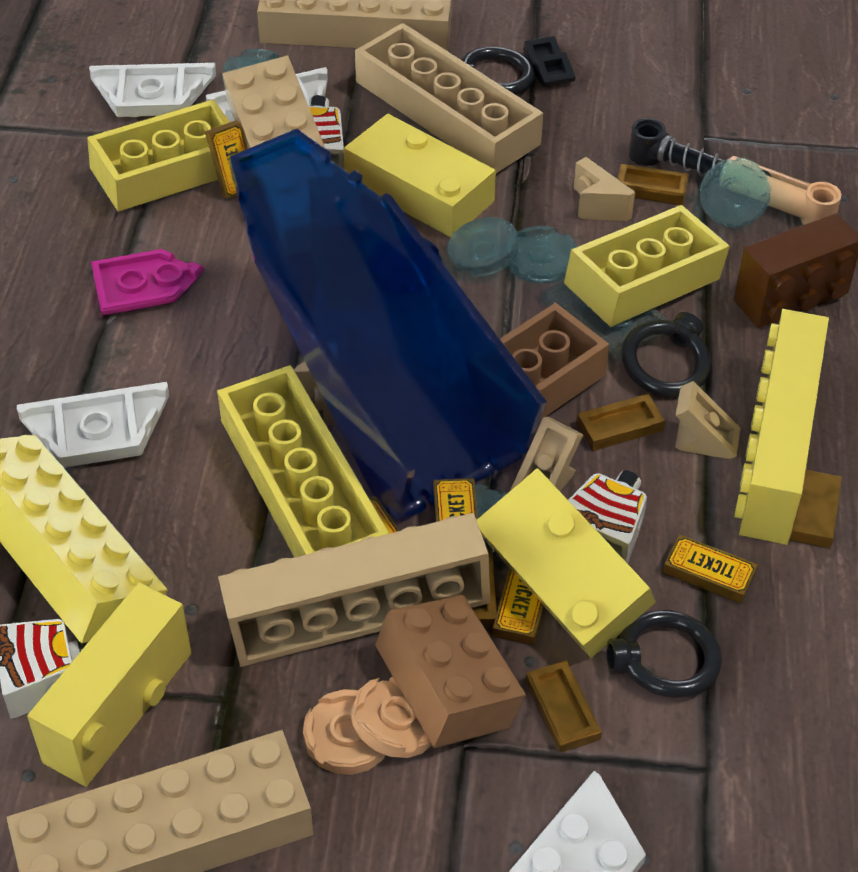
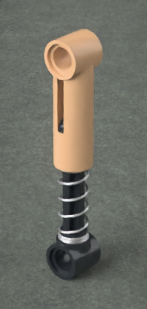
(807, 201)

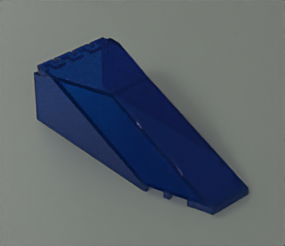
(382, 327)

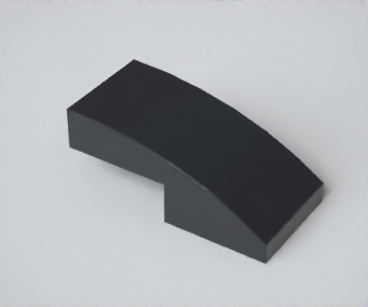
(548, 62)

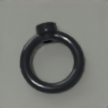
(507, 55)
(683, 332)
(625, 654)

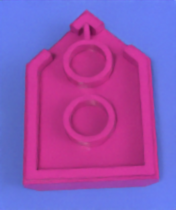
(142, 280)

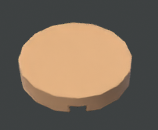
(389, 729)
(337, 746)

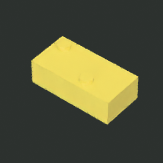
(156, 155)
(421, 174)
(645, 265)
(565, 562)
(111, 684)

